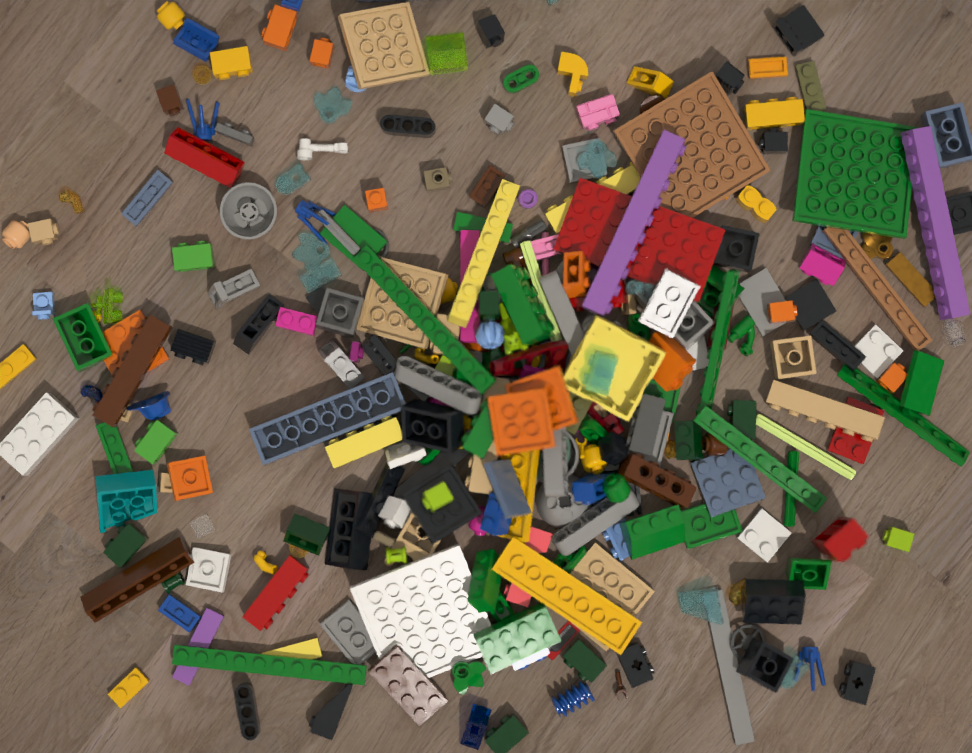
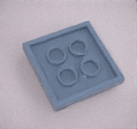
(727, 482)

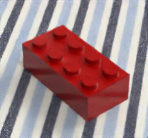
(840, 539)

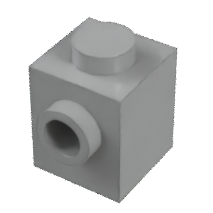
(499, 120)

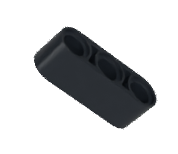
(399, 121)
(244, 720)

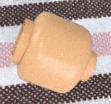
(16, 234)

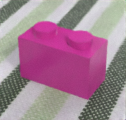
(822, 265)
(296, 321)

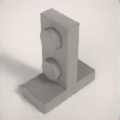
(232, 288)
(340, 364)

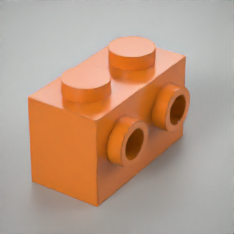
(279, 28)
(576, 274)

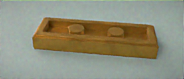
(911, 279)

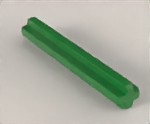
(790, 501)

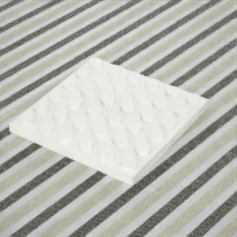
(423, 611)

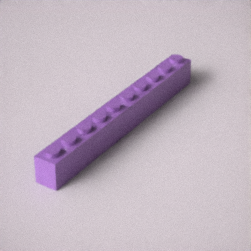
(634, 223)
(935, 223)

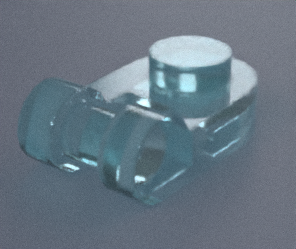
(286, 184)
(639, 287)
(791, 677)

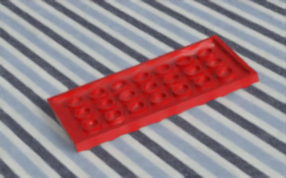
(670, 242)

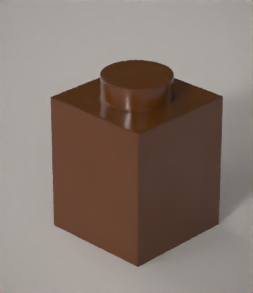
(170, 100)

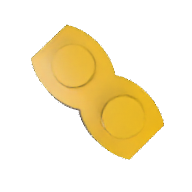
(752, 201)

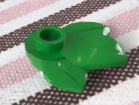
(469, 676)

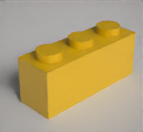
(774, 113)

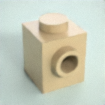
(44, 231)

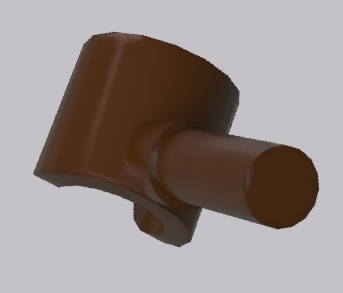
(620, 686)

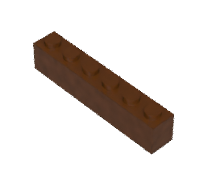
(132, 370)
(137, 579)

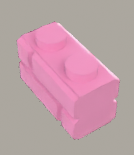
(598, 112)

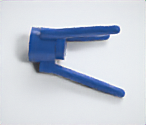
(203, 130)
(306, 210)
(811, 655)

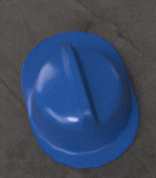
(153, 407)

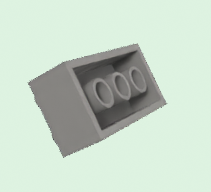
(693, 326)

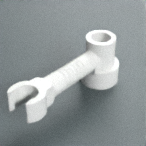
(306, 148)

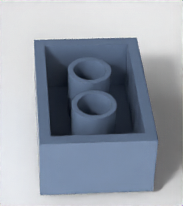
(950, 134)

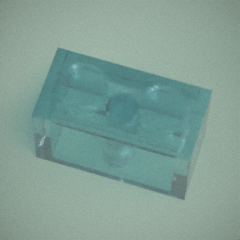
(600, 372)

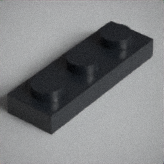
(837, 346)

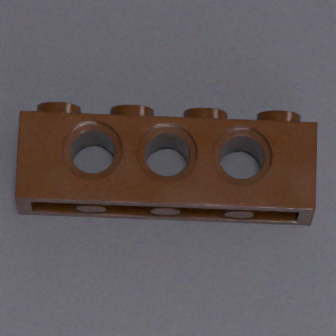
(683, 488)

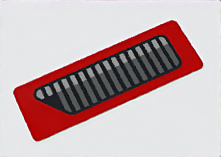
(566, 634)

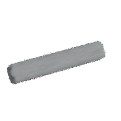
(345, 240)

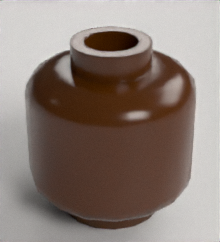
(713, 446)

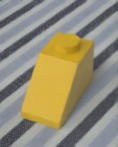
(650, 82)

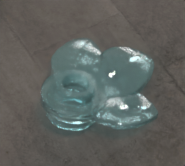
(332, 102)
(597, 162)
(308, 251)

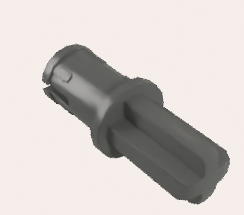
(529, 233)

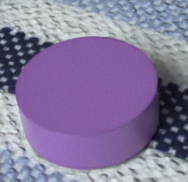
(527, 198)

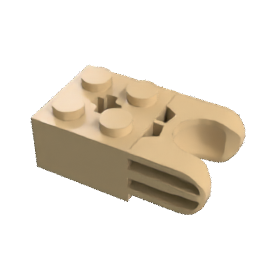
(416, 546)

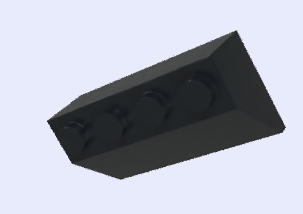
(345, 544)

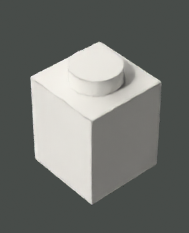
(395, 512)

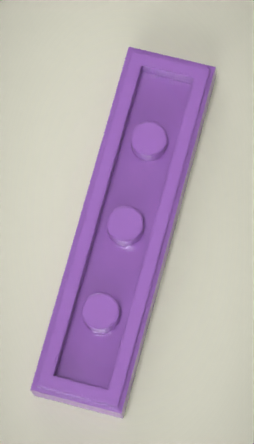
(201, 638)

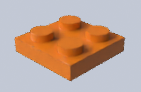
(189, 478)

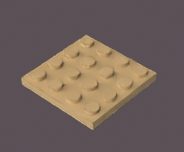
(383, 45)
(385, 318)
(612, 581)

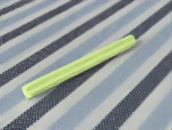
(534, 272)
(805, 447)

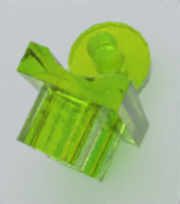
(109, 298)

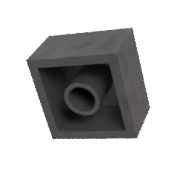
(339, 313)

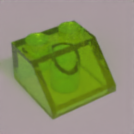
(447, 53)

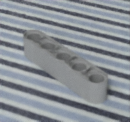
(562, 309)
(437, 385)
(556, 466)
(592, 523)

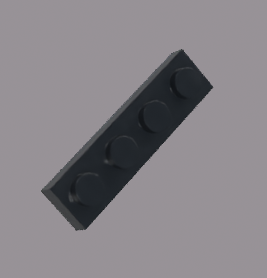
(384, 488)

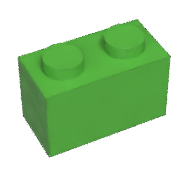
(193, 257)
(155, 441)

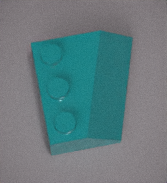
(125, 497)

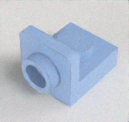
(43, 305)

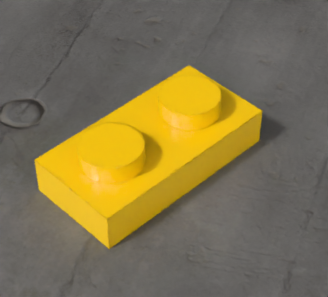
(128, 687)

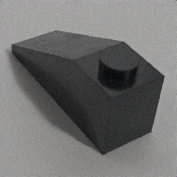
(257, 324)
(328, 718)

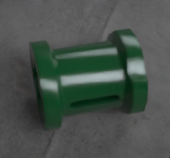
(173, 582)

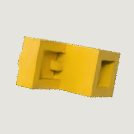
(575, 67)

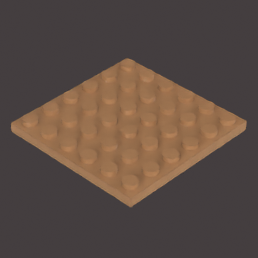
(718, 150)

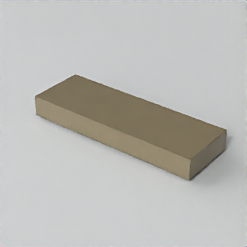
(385, 538)

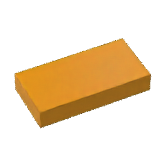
(767, 67)

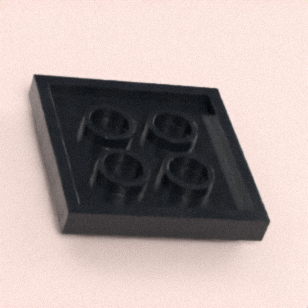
(449, 517)

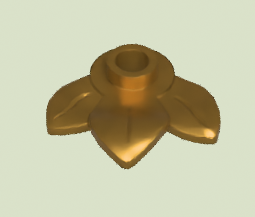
(874, 243)

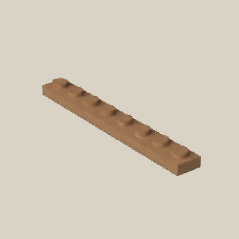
(878, 287)

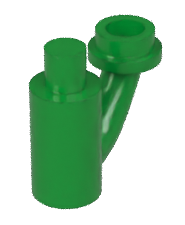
(744, 326)

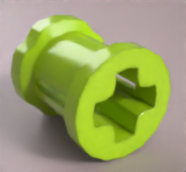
(396, 555)

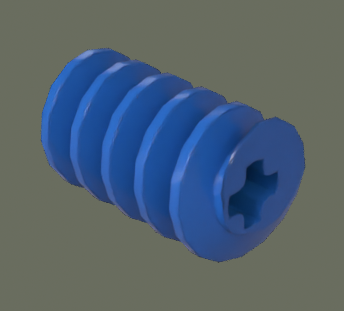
(572, 699)

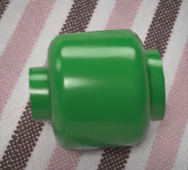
(616, 488)

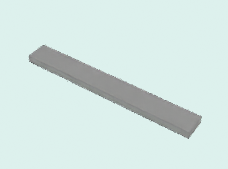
(731, 679)

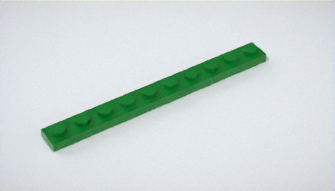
(425, 319)
(269, 664)

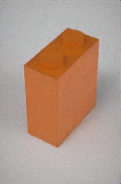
(675, 364)

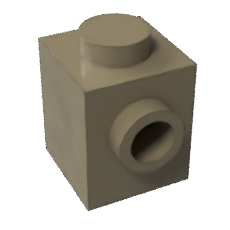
(437, 179)

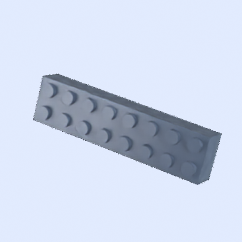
(328, 419)

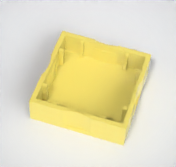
(634, 369)

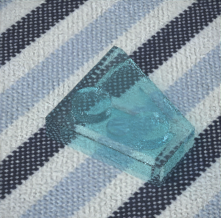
(702, 604)

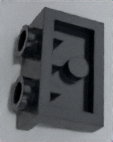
(380, 355)

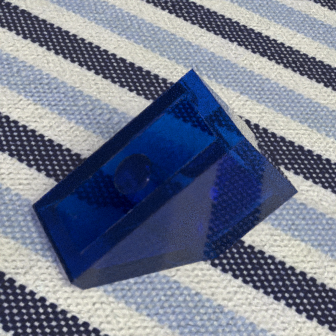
(476, 726)

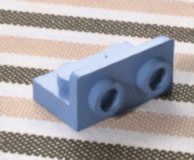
(617, 540)

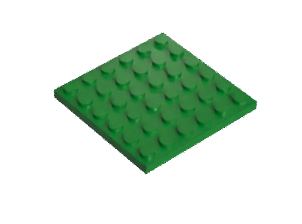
(853, 175)

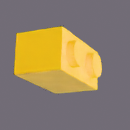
(231, 63)

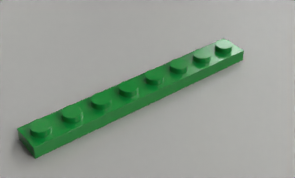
(718, 337)
(907, 417)
(760, 458)

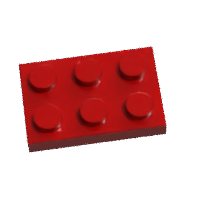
(852, 446)

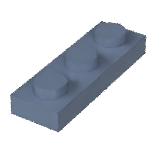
(147, 198)

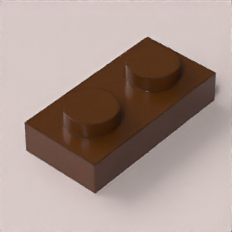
(487, 186)

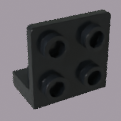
(798, 30)

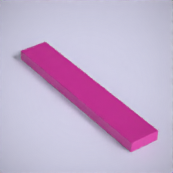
(468, 243)

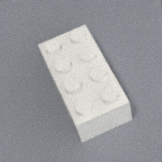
(37, 434)

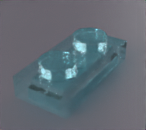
(320, 276)

